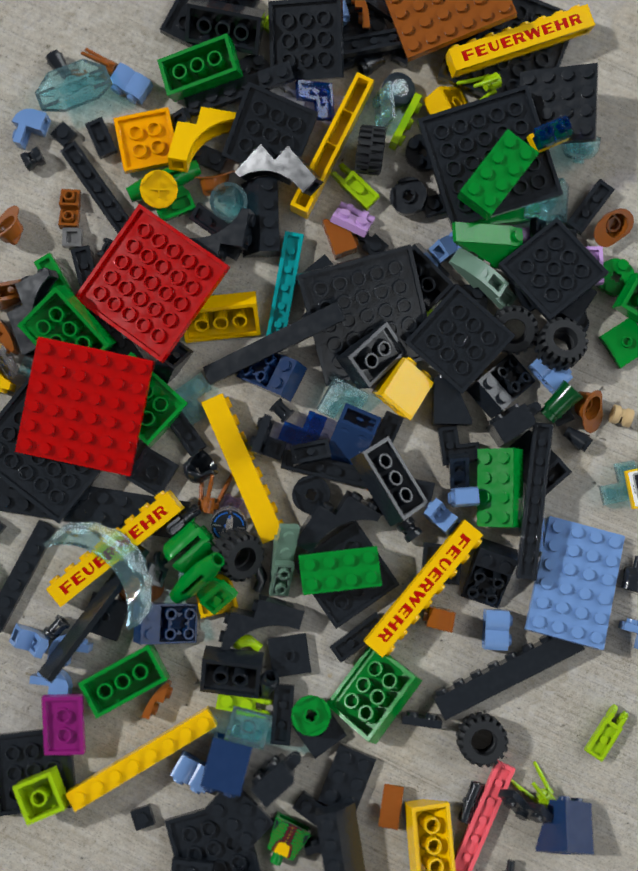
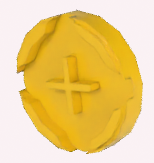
(158, 189)

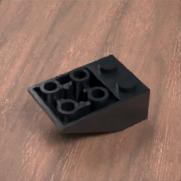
(501, 386)
(557, 468)
(489, 573)

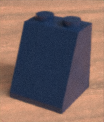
(225, 766)
(570, 828)

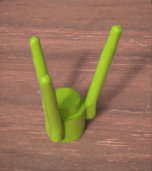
(489, 83)
(543, 795)

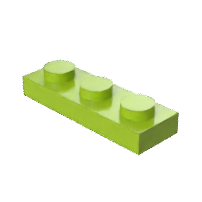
(406, 122)

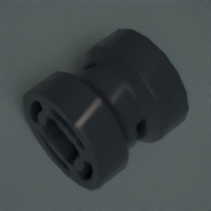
(37, 157)
(409, 529)

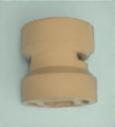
(621, 416)

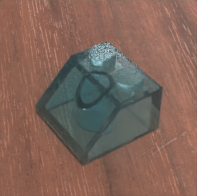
(551, 208)
(248, 727)

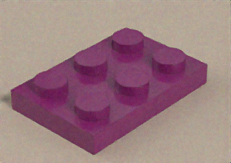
(63, 724)

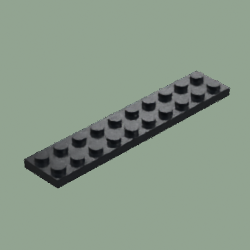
(96, 505)

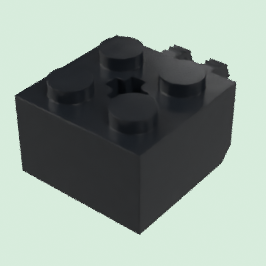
(513, 423)
(275, 778)

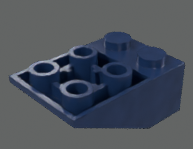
(275, 375)
(352, 433)
(168, 624)

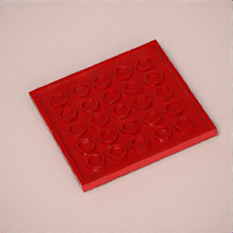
(151, 283)
(84, 406)

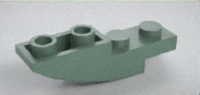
(481, 275)
(282, 559)

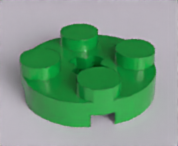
(622, 269)
(321, 719)

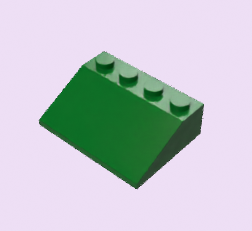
(67, 320)
(160, 411)
(373, 694)

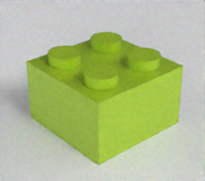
(41, 795)

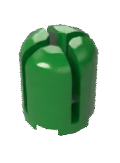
(182, 540)

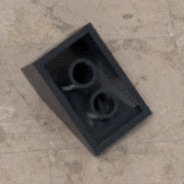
(372, 356)

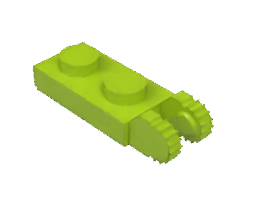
(356, 187)
(227, 702)
(606, 734)

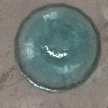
(581, 151)
(228, 200)

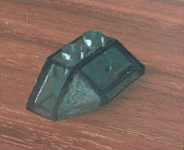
(73, 86)

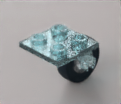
(395, 92)

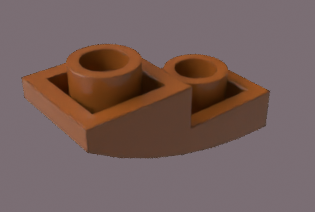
(364, 15)
(70, 208)
(8, 339)
(160, 695)
(391, 806)

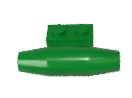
(183, 203)
(201, 581)

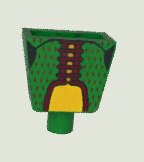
(287, 838)

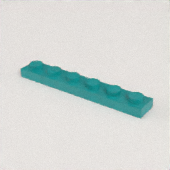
(285, 281)

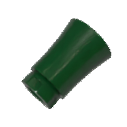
(560, 402)

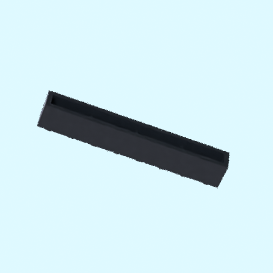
(503, 674)

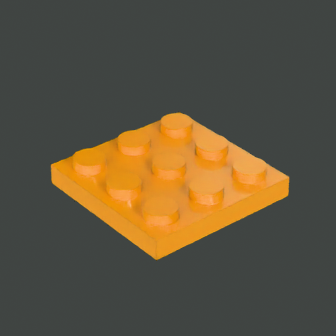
(144, 139)

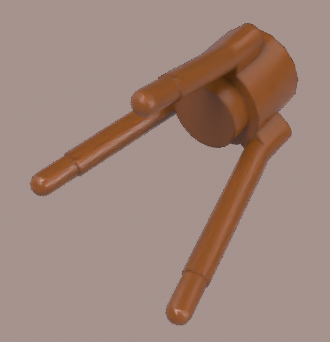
(110, 65)
(208, 503)

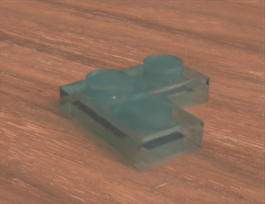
(190, 393)
(339, 393)
(618, 491)

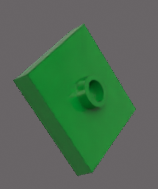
(622, 342)

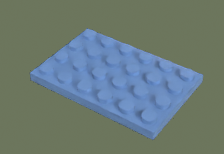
(575, 583)

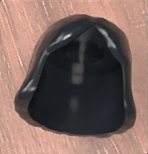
(205, 465)

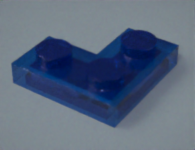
(321, 94)
(310, 432)

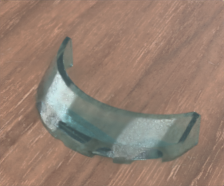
(120, 555)

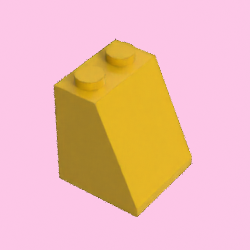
(404, 388)

